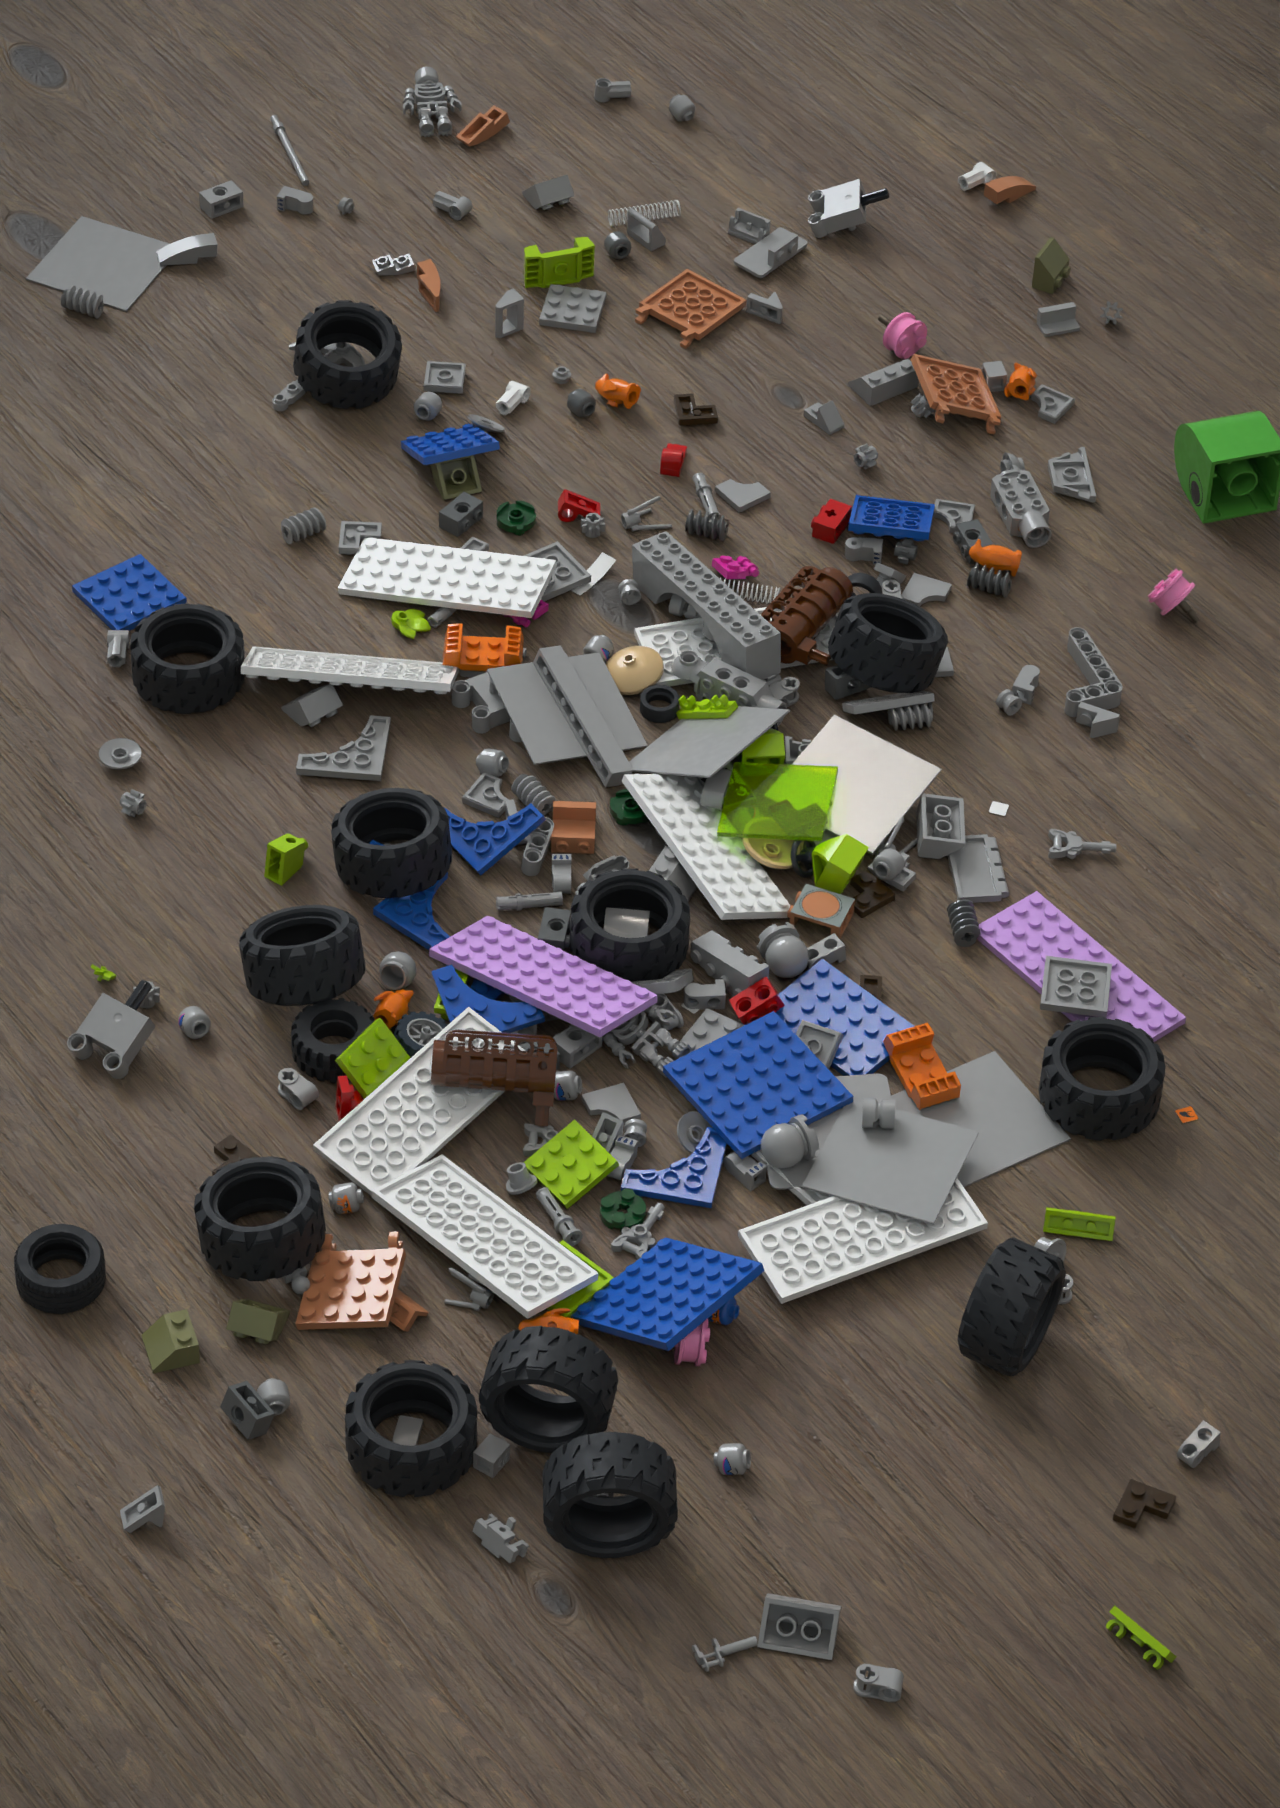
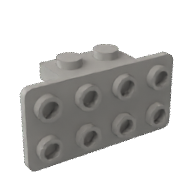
(770, 252)

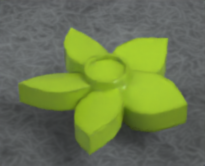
(103, 973)

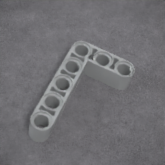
(1104, 686)

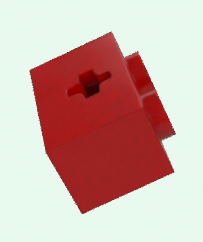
(831, 521)

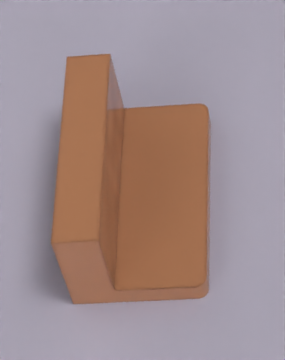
(405, 1311)

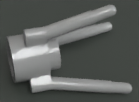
(632, 517)
(888, 845)
(481, 1296)

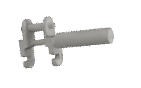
(722, 1651)

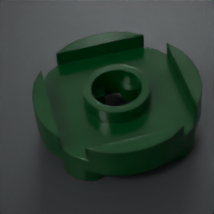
(508, 519)
(622, 813)
(620, 1200)

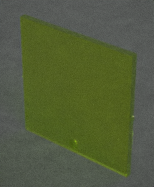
(777, 801)

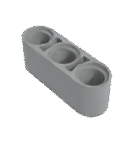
(716, 789)
(537, 848)

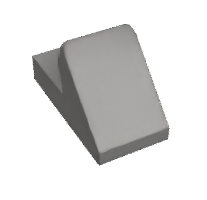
(765, 308)
(825, 417)
(887, 573)
(1100, 720)
(608, 1131)
(144, 1509)

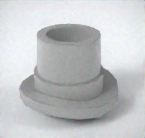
(519, 1179)
(1055, 1247)

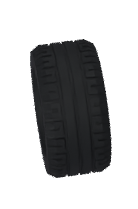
(64, 1294)

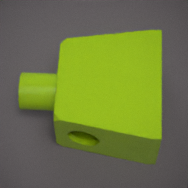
(284, 858)

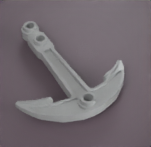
(336, 353)

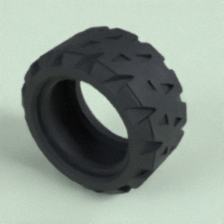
(353, 324)
(187, 629)
(887, 643)
(396, 868)
(302, 955)
(631, 958)
(1108, 1045)
(267, 1249)
(1011, 1307)
(553, 1360)
(411, 1388)
(609, 1524)

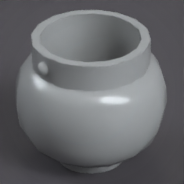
(397, 970)

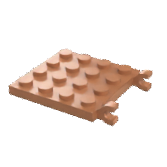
(691, 306)
(956, 390)
(352, 1286)

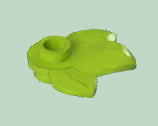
(410, 622)

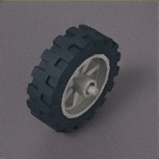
(422, 1026)

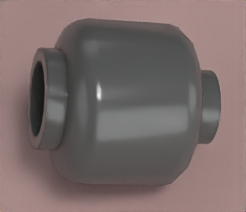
(617, 245)
(581, 403)

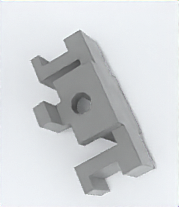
(497, 1541)

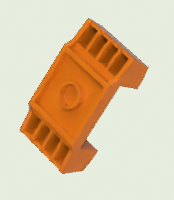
(482, 653)
(921, 1067)

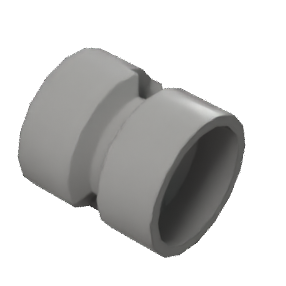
(679, 607)
(878, 1113)

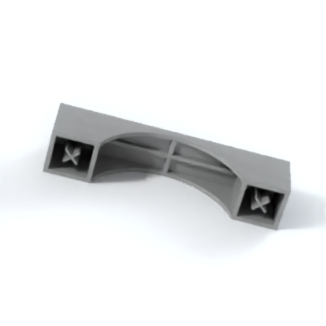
(738, 630)

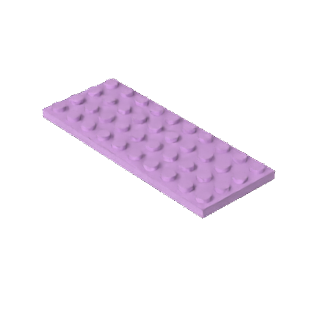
(1038, 929)
(543, 976)

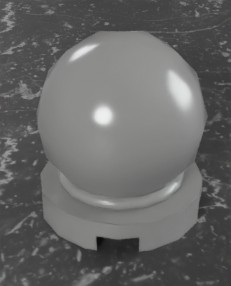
(783, 950)
(786, 1143)

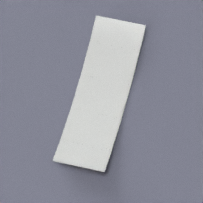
(597, 571)

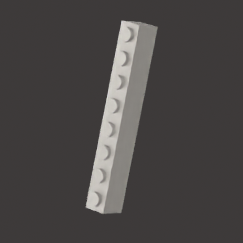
(582, 715)

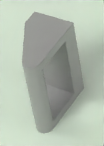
(644, 230)
(515, 314)

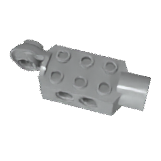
(1020, 502)
(722, 678)

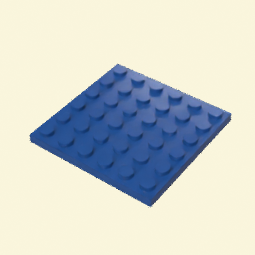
(756, 1081)
(667, 1293)

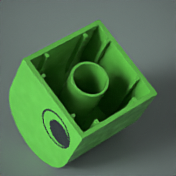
(1229, 465)

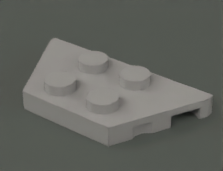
(1072, 475)

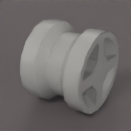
(629, 592)
(1009, 702)
(636, 1130)

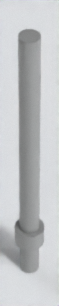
(279, 130)

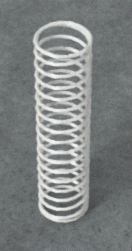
(640, 211)
(751, 594)

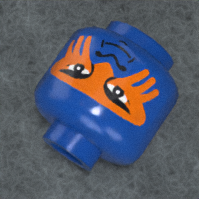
(726, 1313)

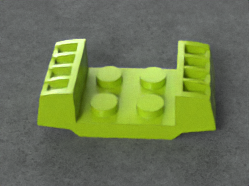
(559, 266)

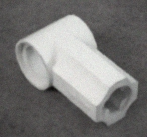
(980, 174)
(512, 397)

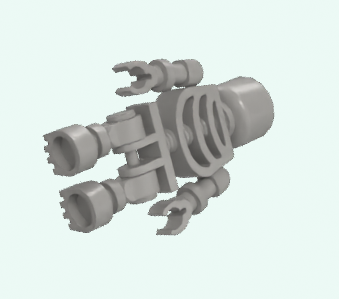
(431, 101)
(632, 1031)

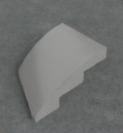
(626, 922)

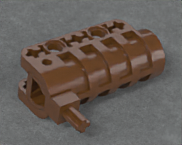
(807, 611)
(498, 1067)

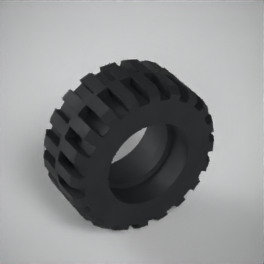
(321, 1021)

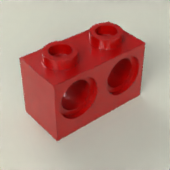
(756, 1001)

